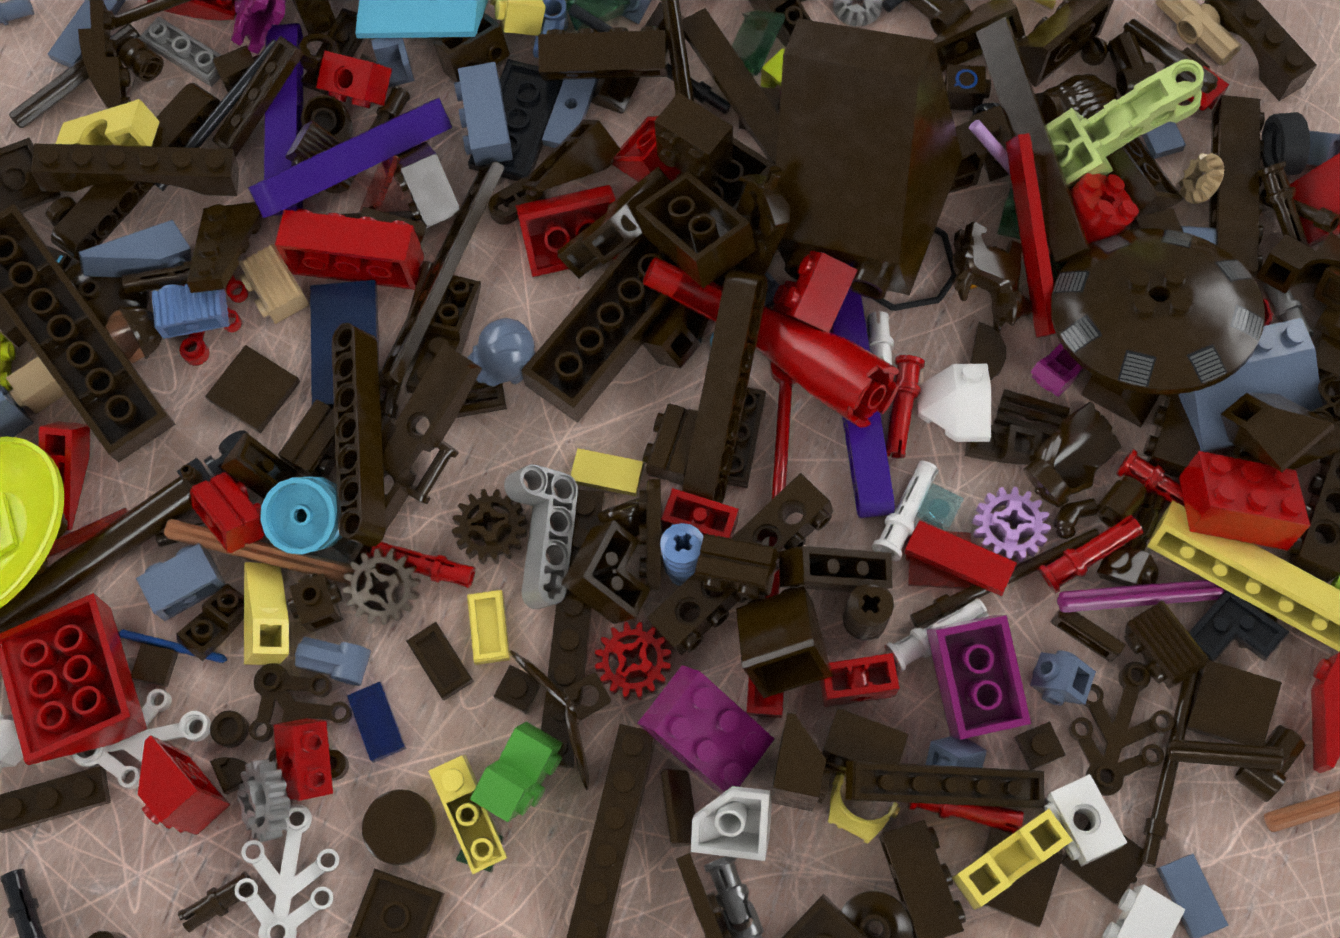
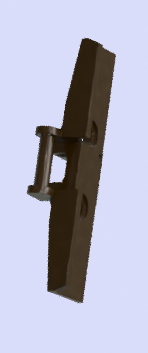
(439, 400)

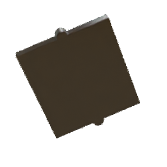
(1110, 873)

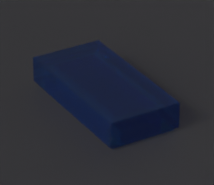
(376, 722)

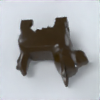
(991, 270)

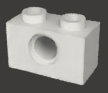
(1085, 798)

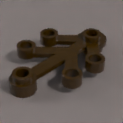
(295, 710)
(1117, 732)

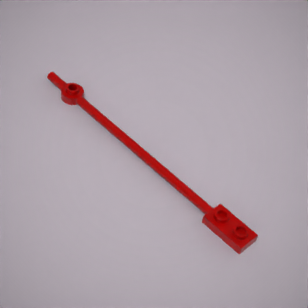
(773, 705)

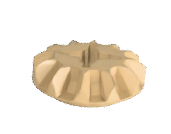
(1200, 190)

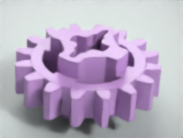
(1014, 511)

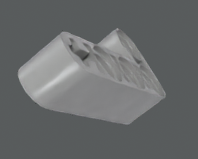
(543, 579)

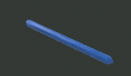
(153, 641)

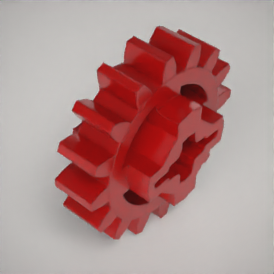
(645, 669)

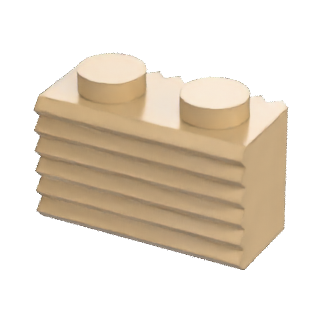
(273, 283)

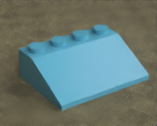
(419, 18)

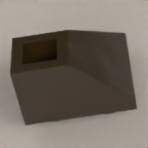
(1273, 428)

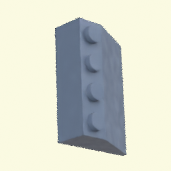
(1280, 365)

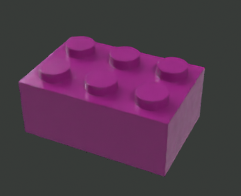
(978, 676)
(706, 730)

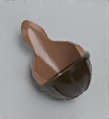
(134, 332)

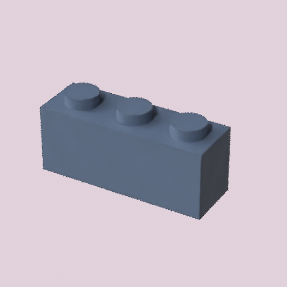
(483, 114)

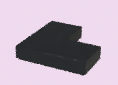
(1238, 620)

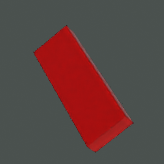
(960, 558)

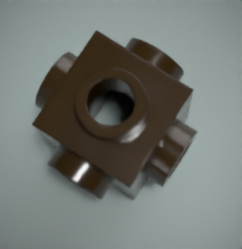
(315, 602)

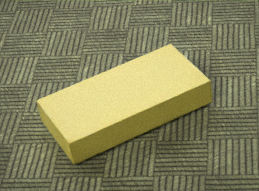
(607, 472)
(488, 627)

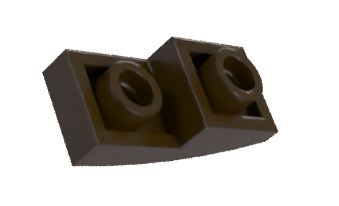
(215, 623)

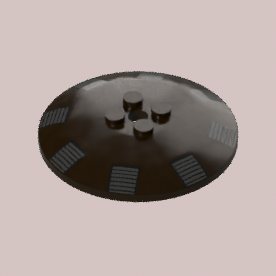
(1151, 346)

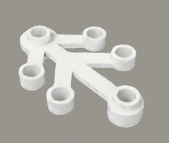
(135, 744)
(286, 884)

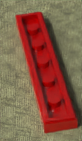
(1031, 231)

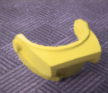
(848, 821)

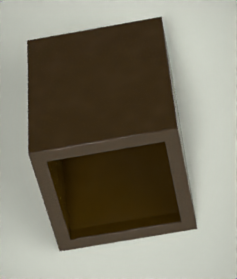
(782, 642)

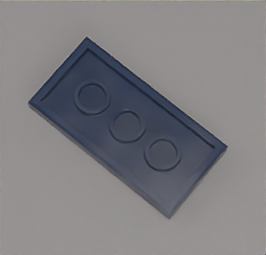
(331, 307)

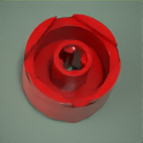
(1102, 206)

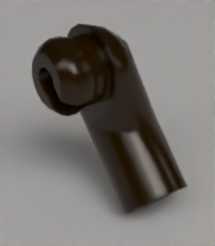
(1070, 514)

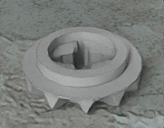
(856, 15)

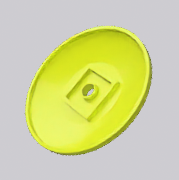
(28, 512)

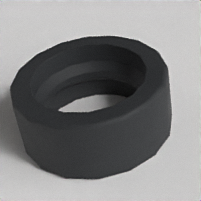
(1288, 140)

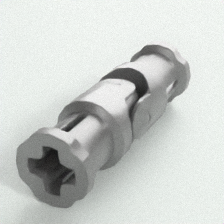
(734, 898)

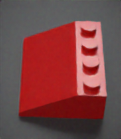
(69, 682)

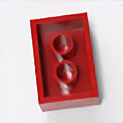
(1243, 501)

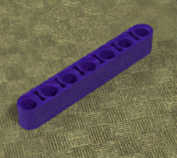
(284, 113)
(349, 158)

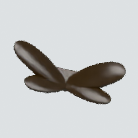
(572, 713)

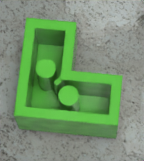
(516, 778)

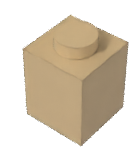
(34, 386)

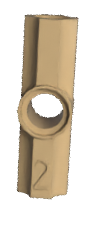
(1201, 26)

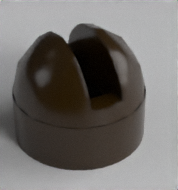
(1090, 51)

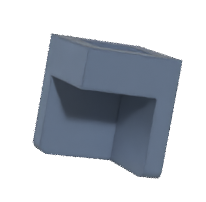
(393, 54)
(1323, 147)
(955, 752)

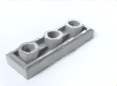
(182, 50)

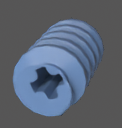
(680, 551)

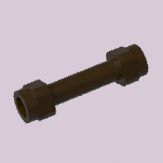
(1322, 219)

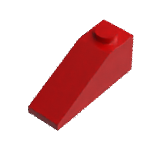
(70, 449)
(1326, 714)

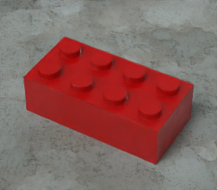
(350, 248)

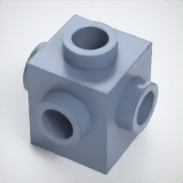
(1062, 678)

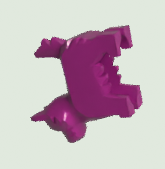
(255, 20)

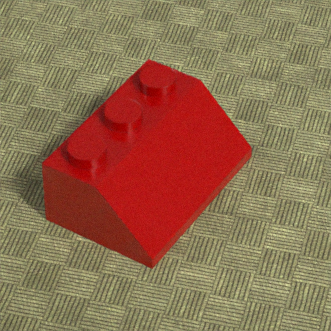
(556, 221)
(177, 789)

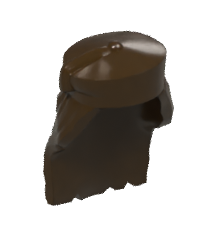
(1083, 93)
(1072, 455)

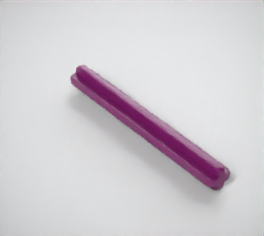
(1138, 595)

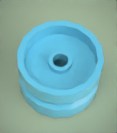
(285, 516)

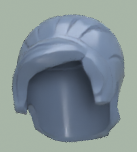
(503, 351)

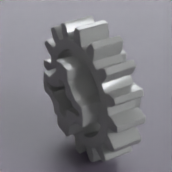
(263, 800)

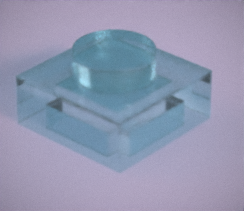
(940, 507)

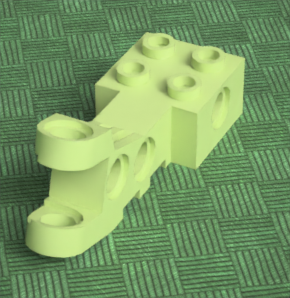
(1086, 143)

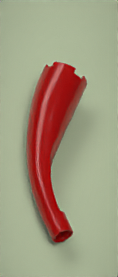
(821, 362)

